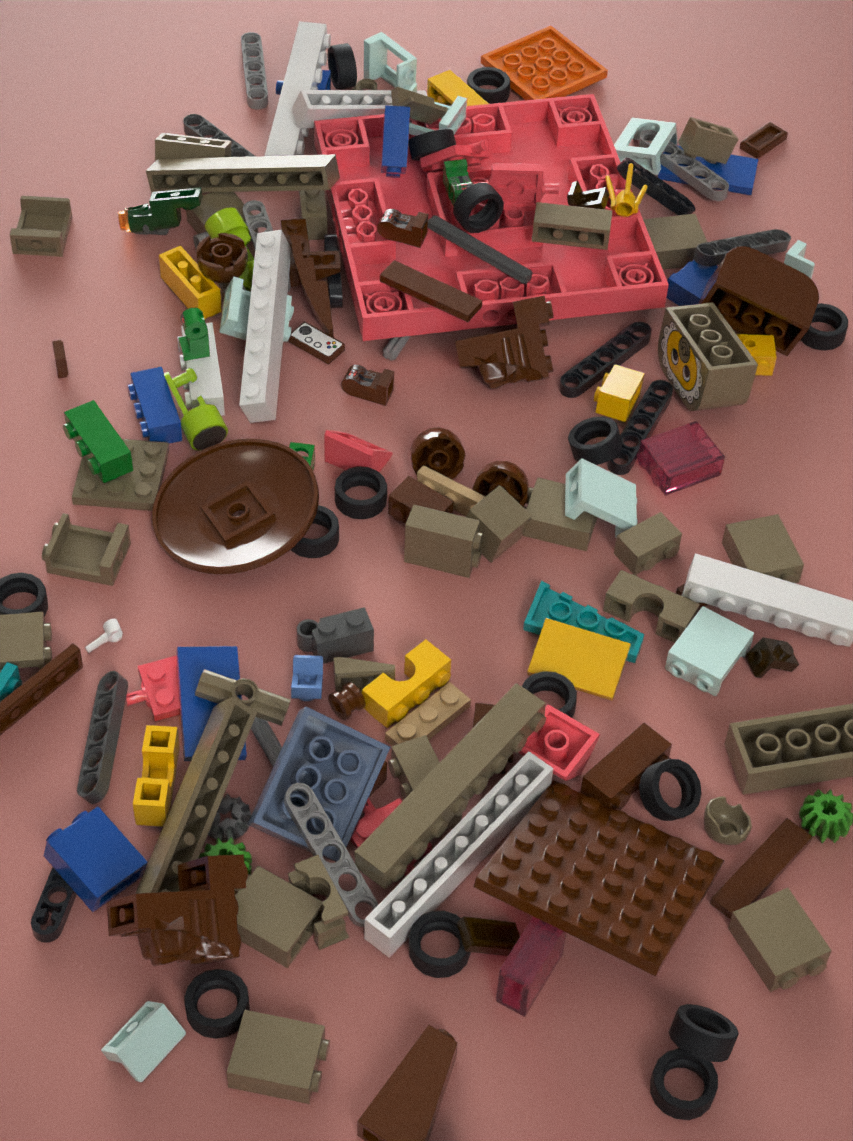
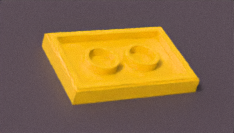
(582, 656)

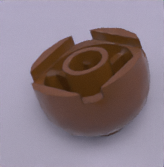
(222, 257)
(439, 451)
(506, 475)

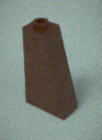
(413, 1093)

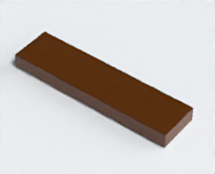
(431, 291)
(39, 686)
(762, 868)

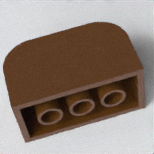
(763, 297)

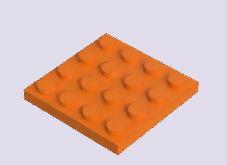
(545, 65)

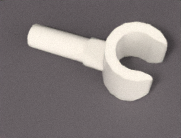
(112, 633)

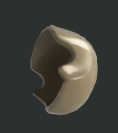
(726, 822)

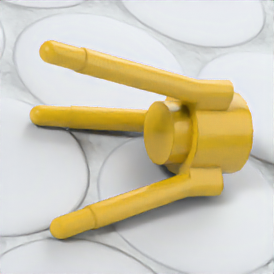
(625, 202)

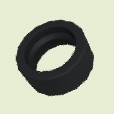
(342, 66)
(493, 77)
(430, 143)
(469, 199)
(827, 340)
(591, 429)
(360, 477)
(324, 545)
(26, 583)
(556, 683)
(687, 780)
(430, 965)
(214, 980)
(703, 1033)
(681, 1108)

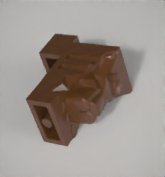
(512, 353)
(189, 923)

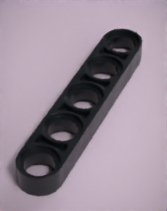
(601, 367)
(641, 416)

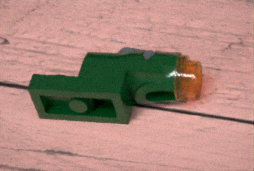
(161, 213)

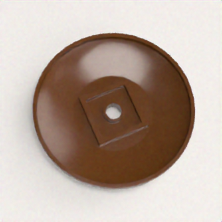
(247, 475)

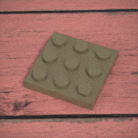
(130, 491)

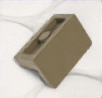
(421, 106)

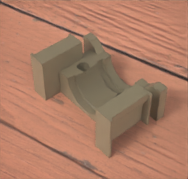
(314, 879)

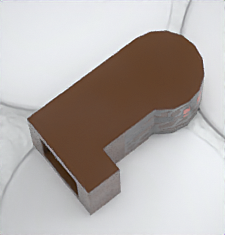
(403, 227)
(369, 384)

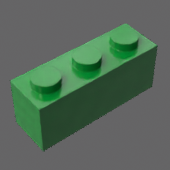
(97, 441)

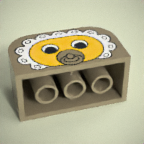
(704, 358)

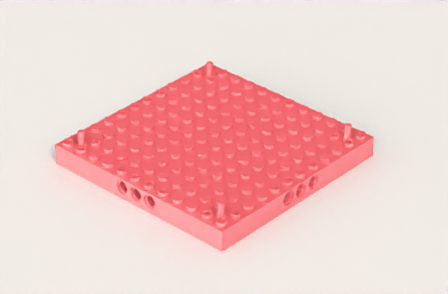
(579, 281)

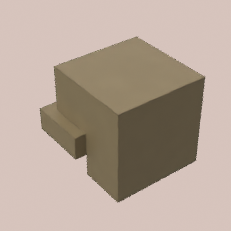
(500, 522)

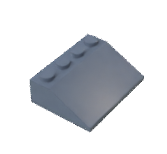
(337, 767)

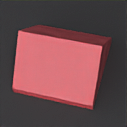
(351, 451)
(562, 744)

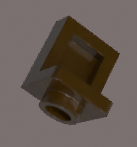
(589, 199)
(771, 654)

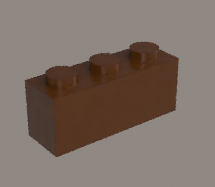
(621, 770)

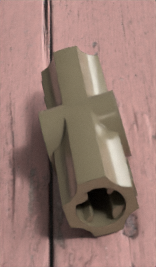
(219, 688)

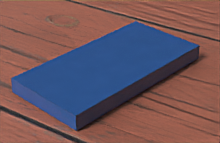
(738, 172)
(193, 709)

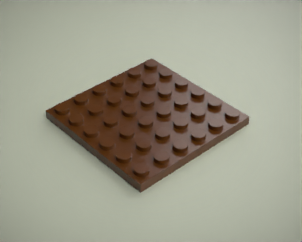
(601, 876)

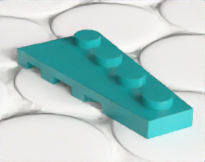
(564, 610)

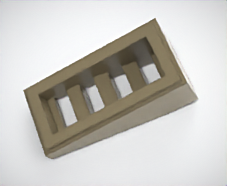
(359, 672)

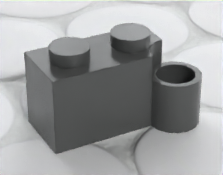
(337, 635)

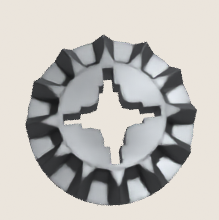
(230, 827)

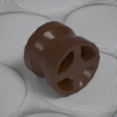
(346, 700)

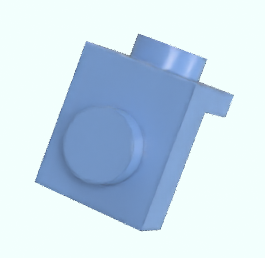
(307, 677)

